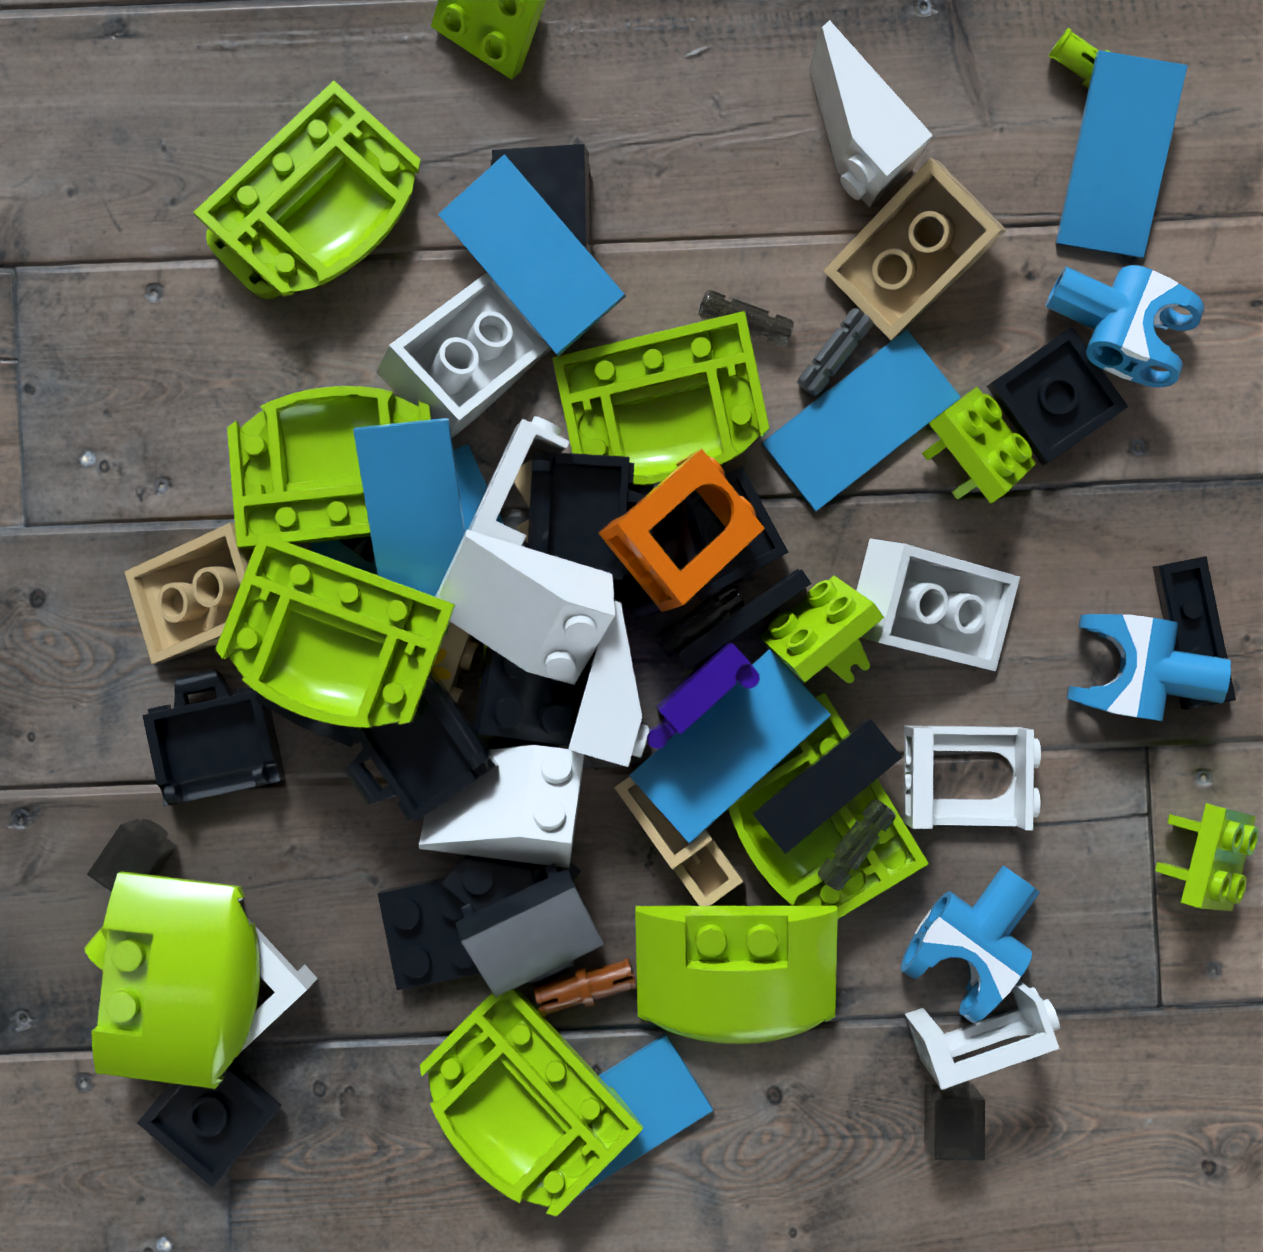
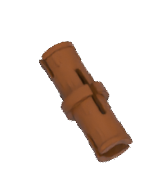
(585, 987)

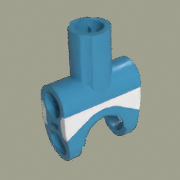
(1126, 320)
(1150, 668)
(979, 937)

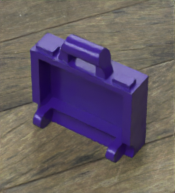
(701, 692)

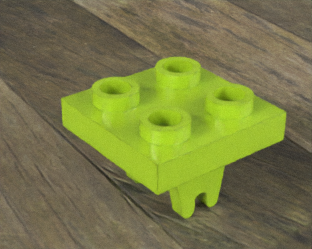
(491, 29)
(982, 445)
(824, 631)
(1217, 859)

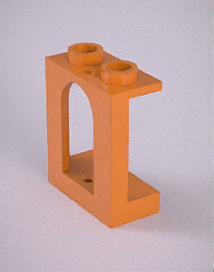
(647, 560)

